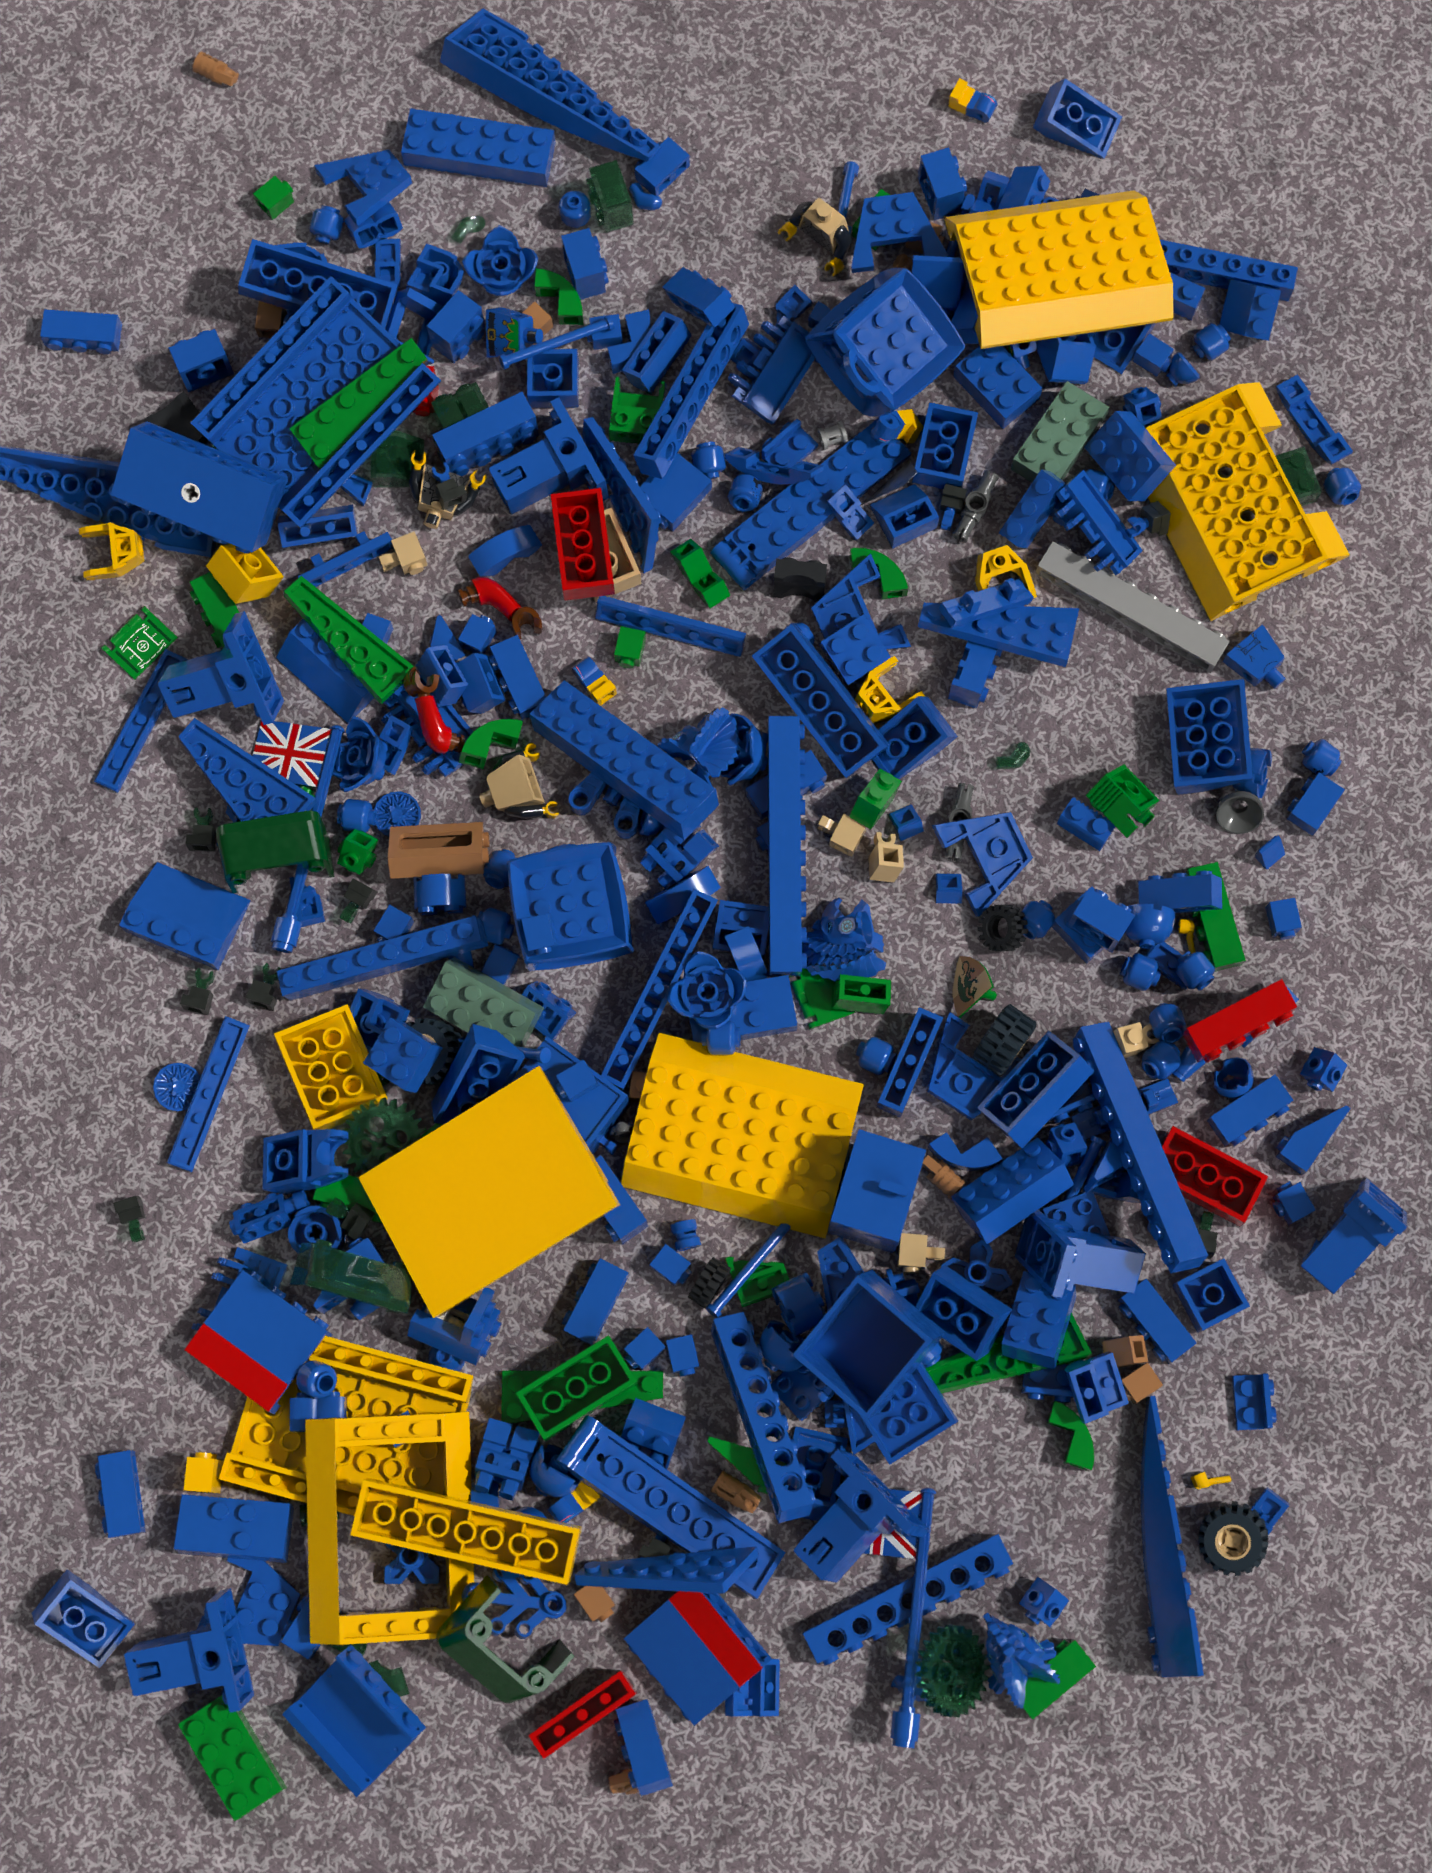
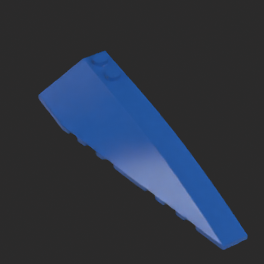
(505, 64)
(86, 488)
(1172, 1620)

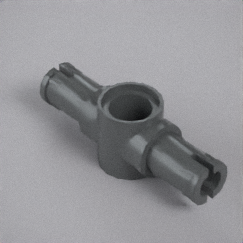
(981, 496)
(963, 810)

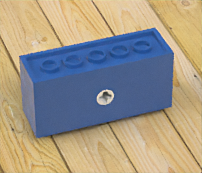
(198, 487)

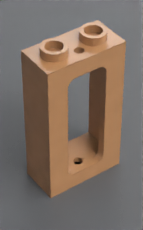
(438, 849)

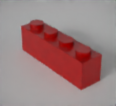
(582, 1714)

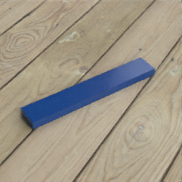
(670, 625)
(136, 728)
(208, 1094)

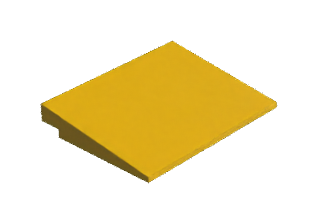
(488, 1191)

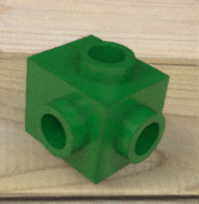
(357, 851)

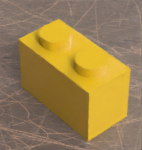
(203, 1473)

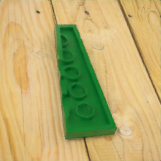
(342, 415)
(358, 648)
(964, 1371)
(648, 1389)

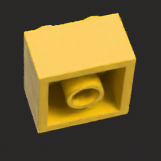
(244, 574)

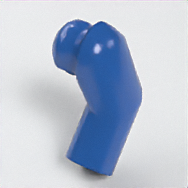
(644, 200)

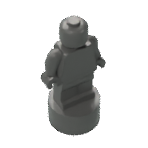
(622, 1132)

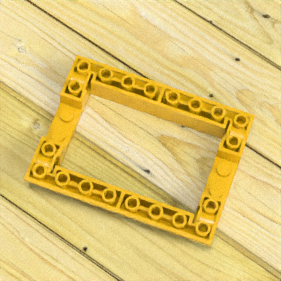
(321, 1439)

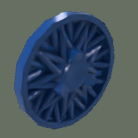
(396, 810)
(175, 1086)

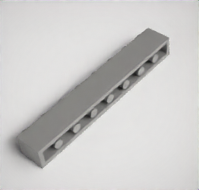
(1132, 607)

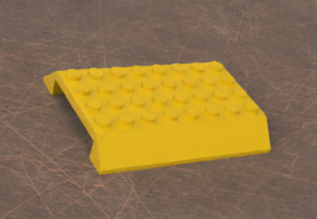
(1063, 268)
(741, 1135)
(374, 1385)

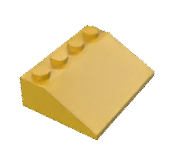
(328, 1067)

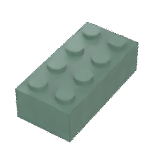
(1060, 434)
(471, 997)

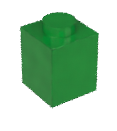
(274, 197)
(629, 647)

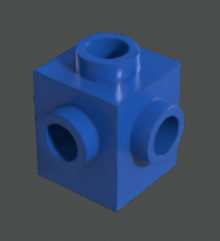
(1143, 405)
(1323, 1069)
(1067, 1143)
(1043, 1602)

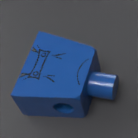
(1257, 659)

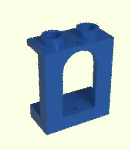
(420, 305)

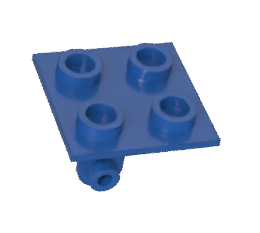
(1080, 1212)
(799, 1391)

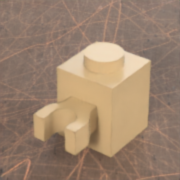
(407, 554)
(845, 834)
(885, 859)
(1133, 1039)
(914, 1252)

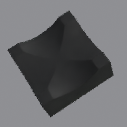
(178, 418)
(799, 578)

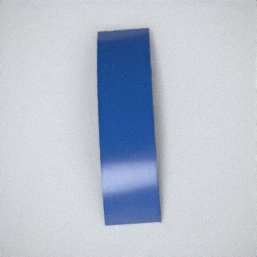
(1310, 421)
(748, 463)

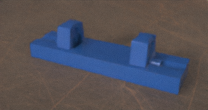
(366, 551)
(986, 602)
(1158, 1098)

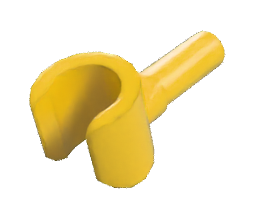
(1187, 928)
(1201, 1480)

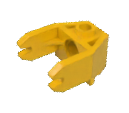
(120, 540)
(1009, 561)
(874, 697)

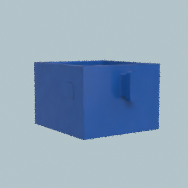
(594, 1111)
(876, 1191)
(868, 1344)

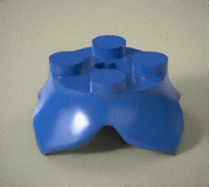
(500, 248)
(751, 755)
(361, 757)
(705, 972)

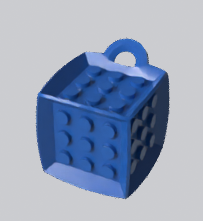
(885, 342)
(585, 899)

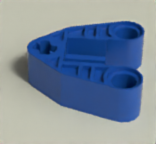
(591, 789)

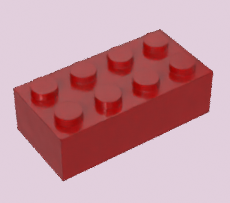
(582, 544)
(1236, 1022)
(1212, 1177)

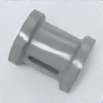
(832, 435)

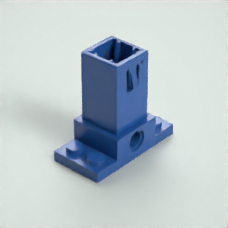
(548, 465)
(230, 675)
(1367, 1222)
(1065, 1257)
(855, 1520)
(205, 1656)

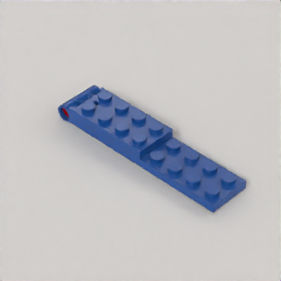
(803, 508)
(663, 1500)

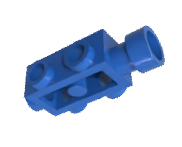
(267, 1215)

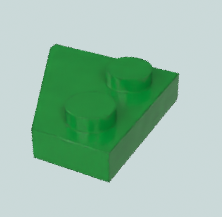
(761, 1281)

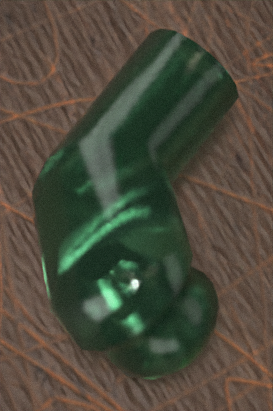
(468, 225)
(1016, 759)

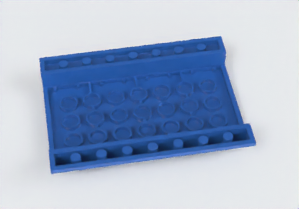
(294, 374)

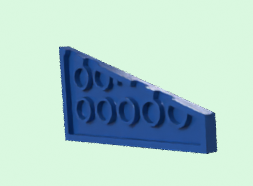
(627, 499)
(1025, 630)
(240, 779)
(685, 1572)

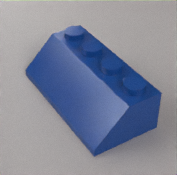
(323, 672)
(479, 1070)

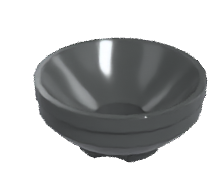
(1240, 820)

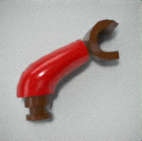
(492, 593)
(435, 732)

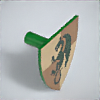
(971, 985)

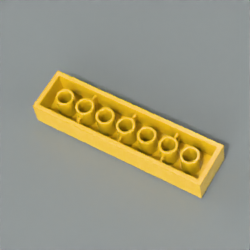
(466, 1531)

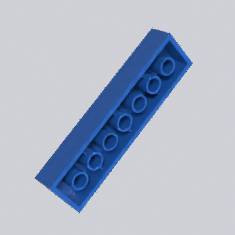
(624, 760)

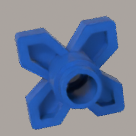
(979, 1260)
(401, 1567)

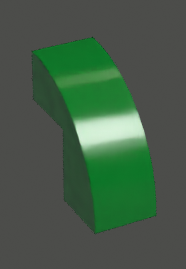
(554, 285)
(699, 573)
(892, 579)
(499, 732)
(1080, 1448)

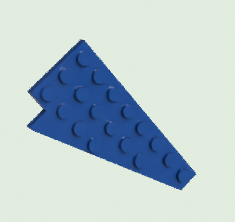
(918, 1406)

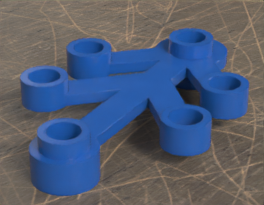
(521, 1601)

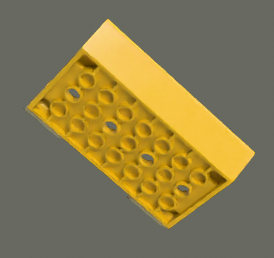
(1205, 522)

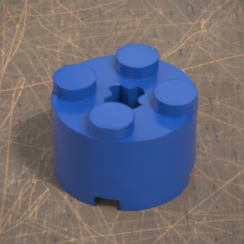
(439, 893)
(311, 1218)
(799, 1304)

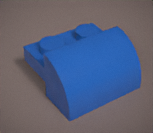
(736, 916)
(1096, 1386)
(758, 1695)

